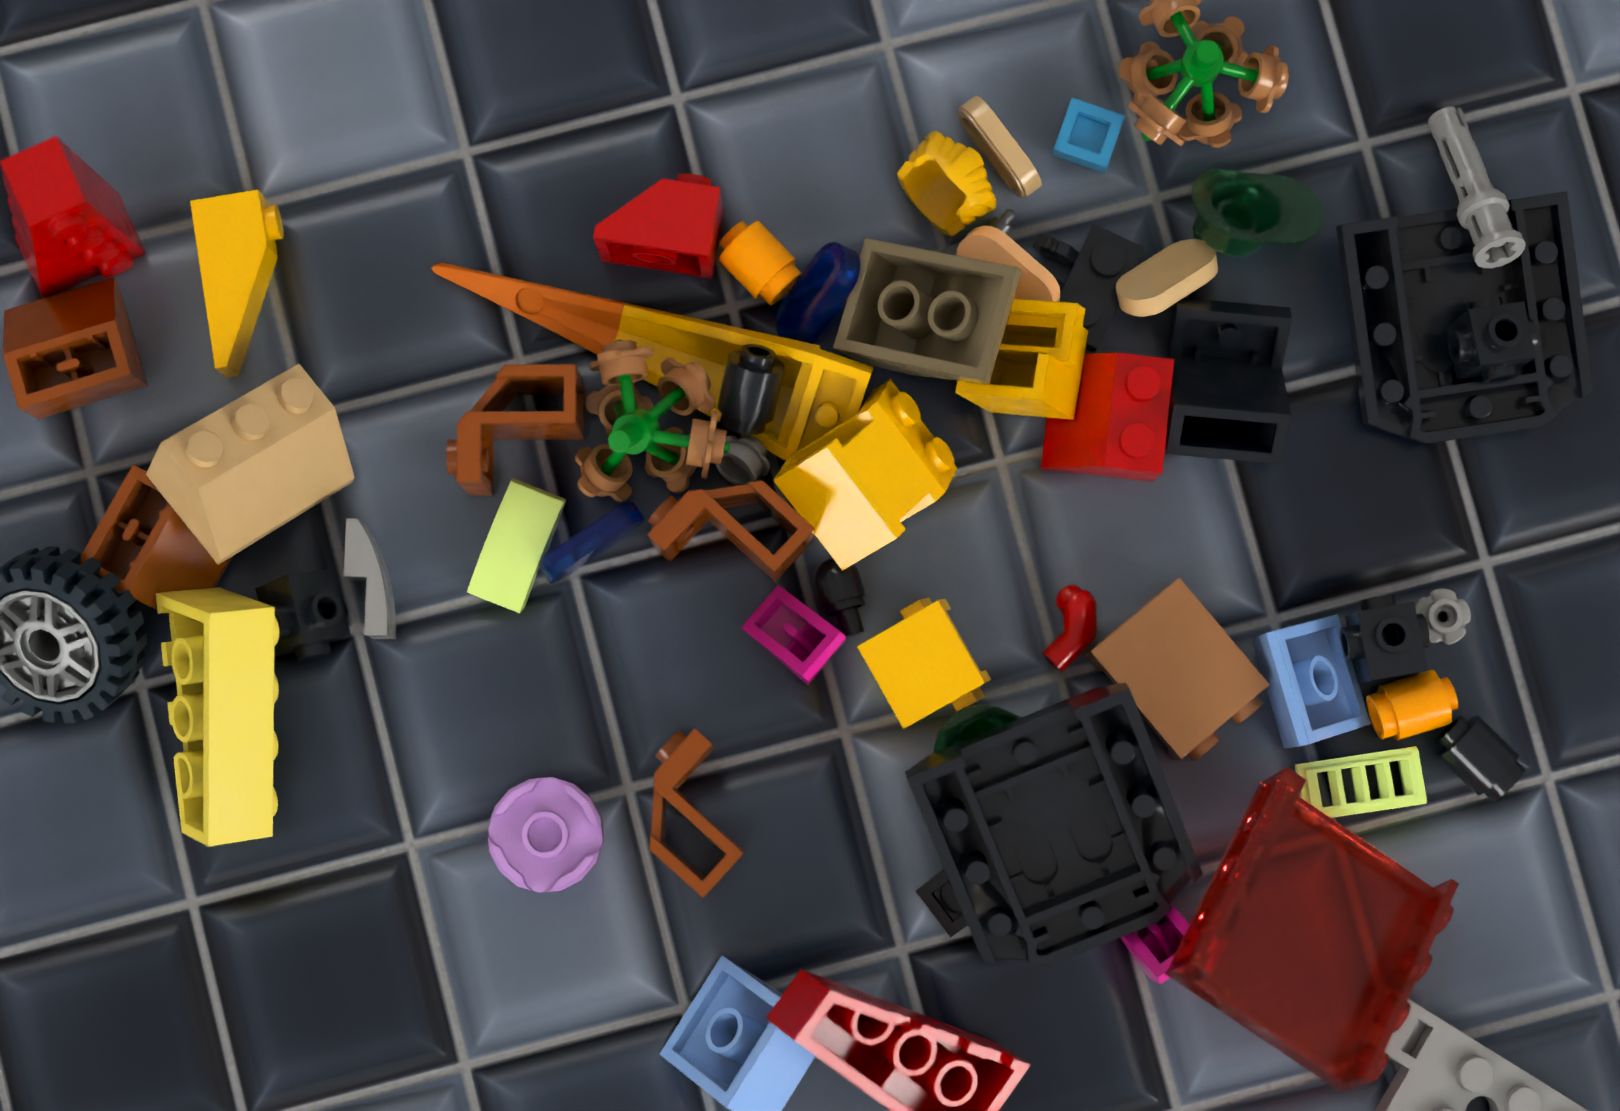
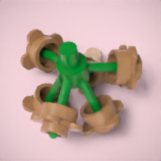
(1209, 52)
(634, 423)

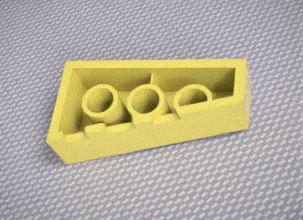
(223, 712)

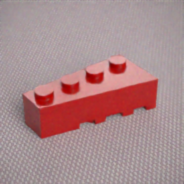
(66, 218)
(896, 1052)

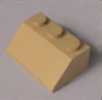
(254, 463)

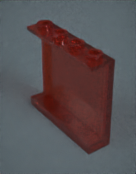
(1311, 936)

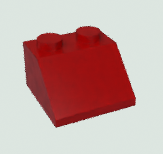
(666, 228)
(1116, 421)

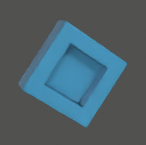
(1088, 135)

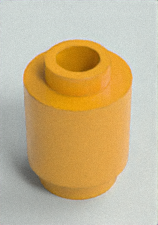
(759, 261)
(1412, 705)

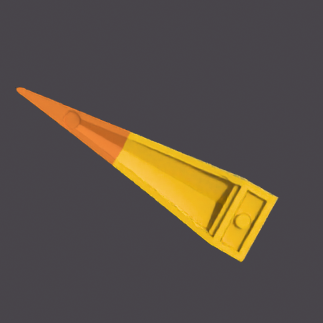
(816, 386)

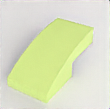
(516, 545)

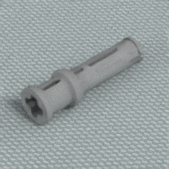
(1481, 206)

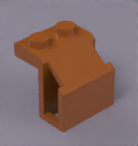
(473, 451)
(679, 521)
(680, 759)

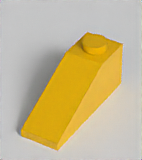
(236, 265)

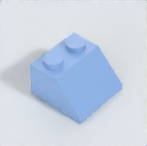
(733, 1047)

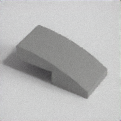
(366, 563)

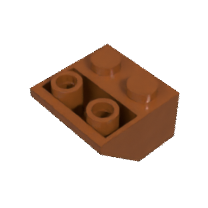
(71, 350)
(149, 544)

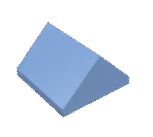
(1310, 682)

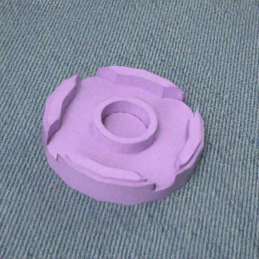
(545, 834)

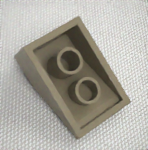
(927, 312)

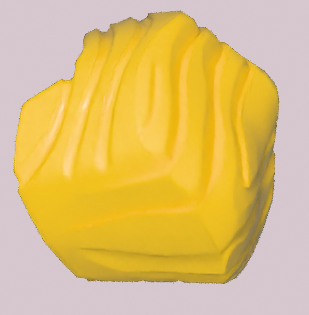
(947, 183)

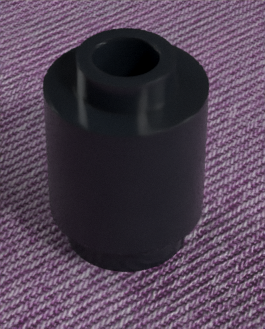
(750, 389)
(1480, 757)

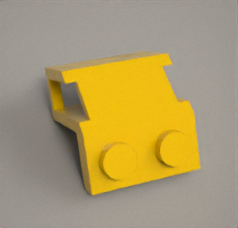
(868, 476)

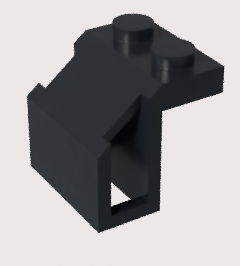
(1228, 381)

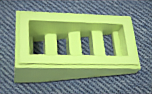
(1410, 775)

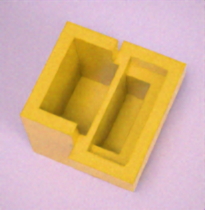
(1036, 362)
(923, 663)

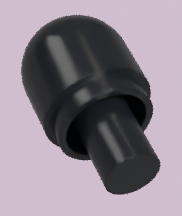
(841, 595)

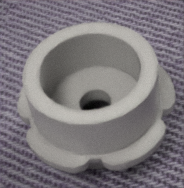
(744, 460)
(1456, 610)

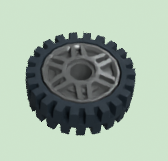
(65, 635)

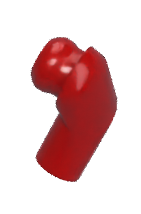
(1080, 626)

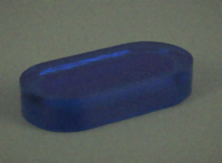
(818, 293)
(591, 541)

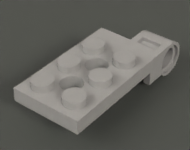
(1449, 1069)

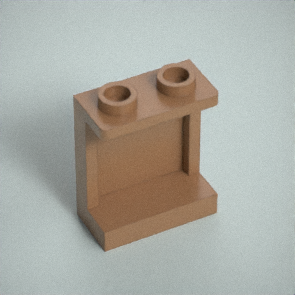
(1180, 671)

